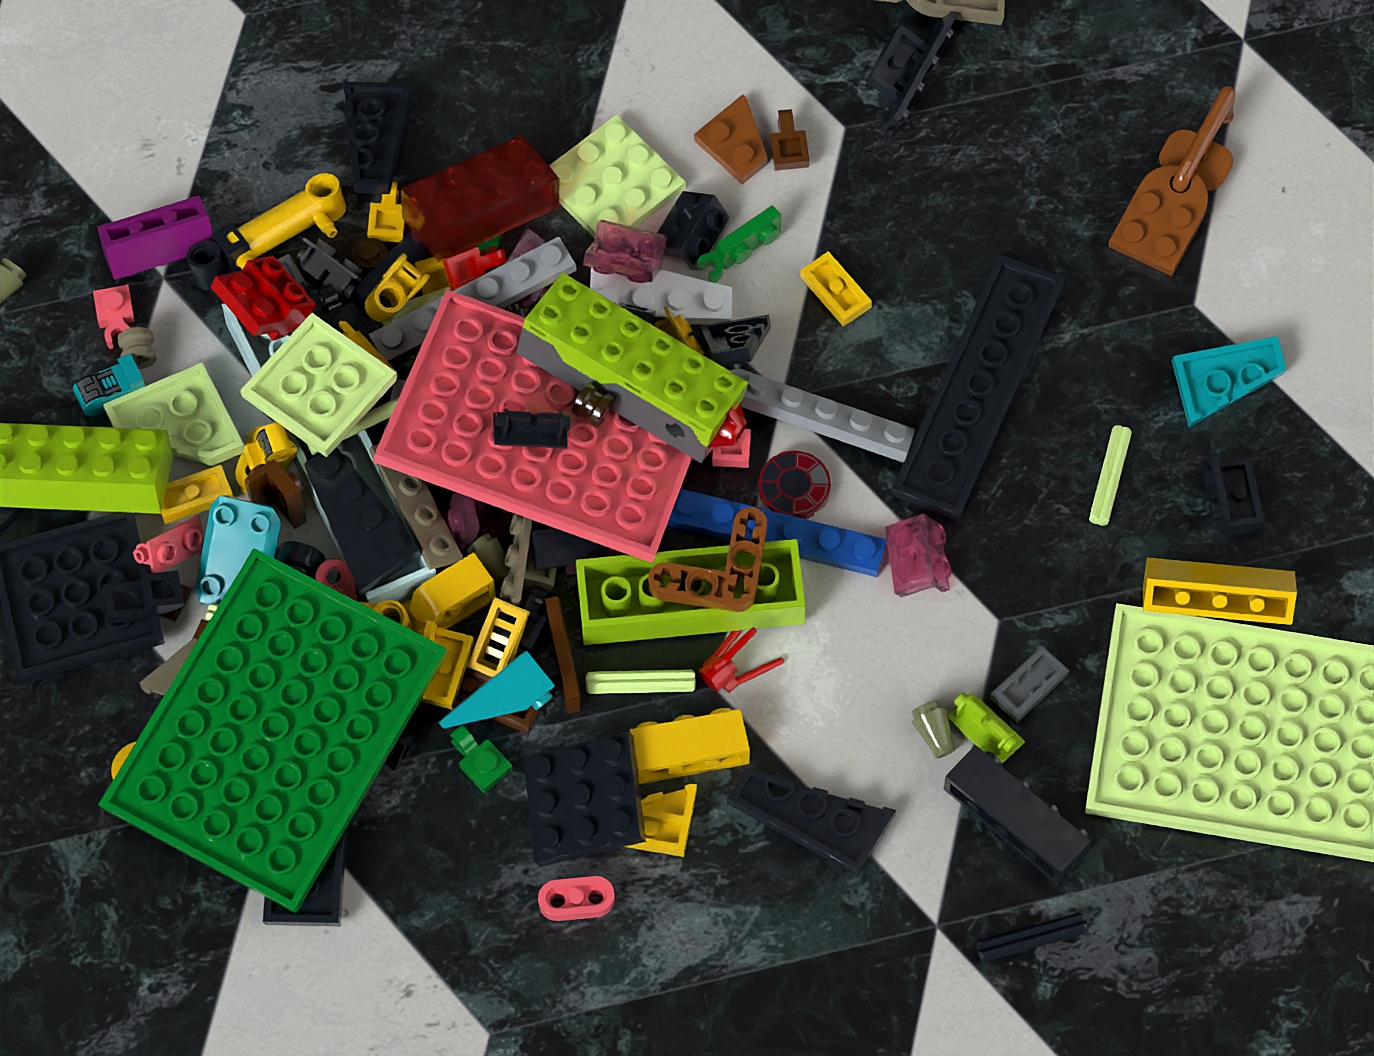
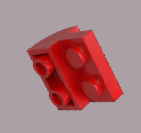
(264, 298)

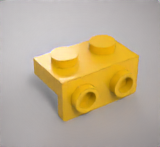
(447, 681)

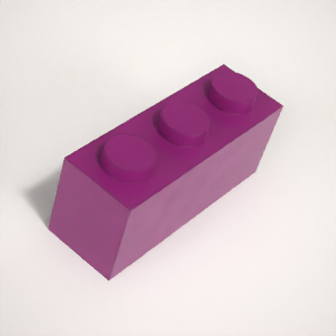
(154, 237)

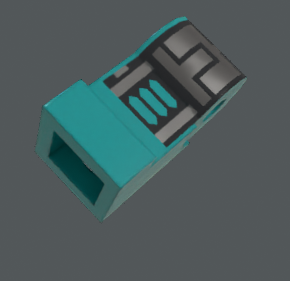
(108, 385)

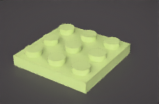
(614, 178)
(319, 384)

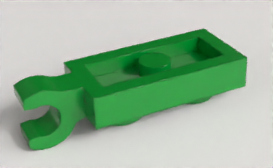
(740, 243)

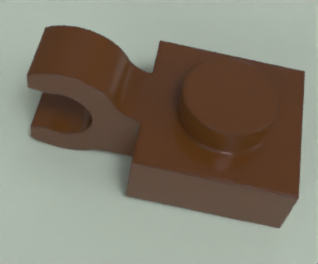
(788, 145)

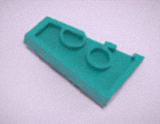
(1224, 374)

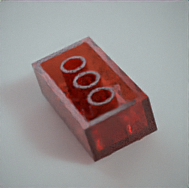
(480, 197)

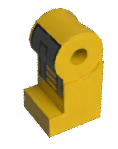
(272, 443)

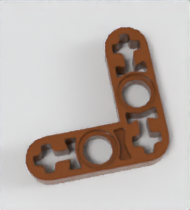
(722, 581)

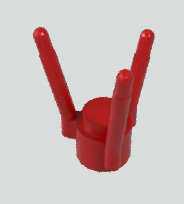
(720, 669)

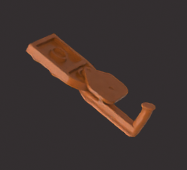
(1175, 196)

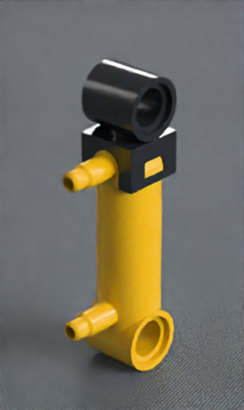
(232, 247)

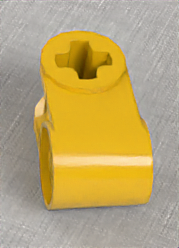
(398, 285)

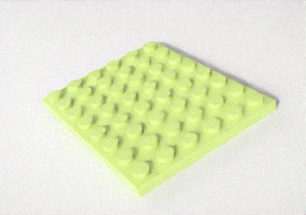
(1237, 733)

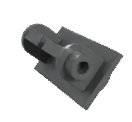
(320, 258)

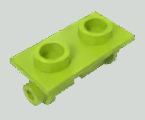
(984, 726)

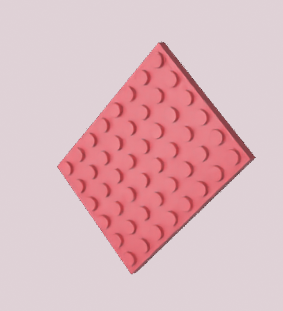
(607, 485)

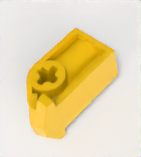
(451, 595)

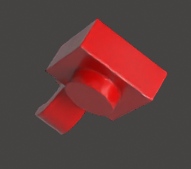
(471, 264)

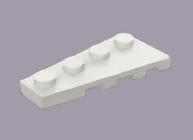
(693, 298)

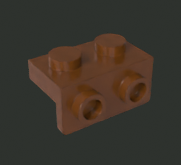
(271, 485)

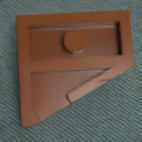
(734, 141)

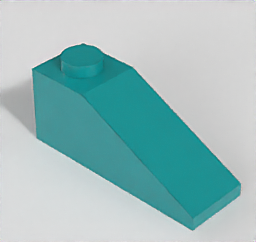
(509, 691)

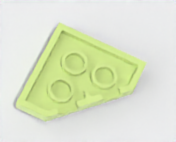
(186, 408)

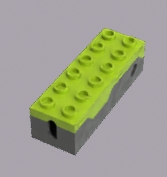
(650, 373)

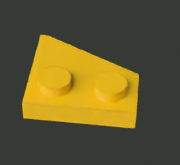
(667, 821)

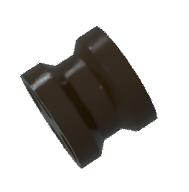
(593, 404)

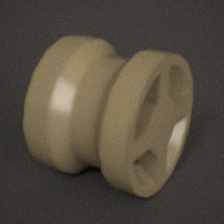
(138, 343)

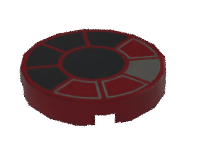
(794, 484)

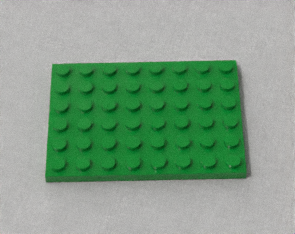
(274, 729)

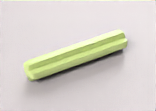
(1110, 475)
(640, 681)

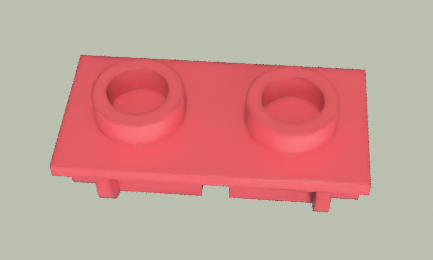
(171, 546)

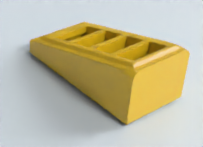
(481, 647)

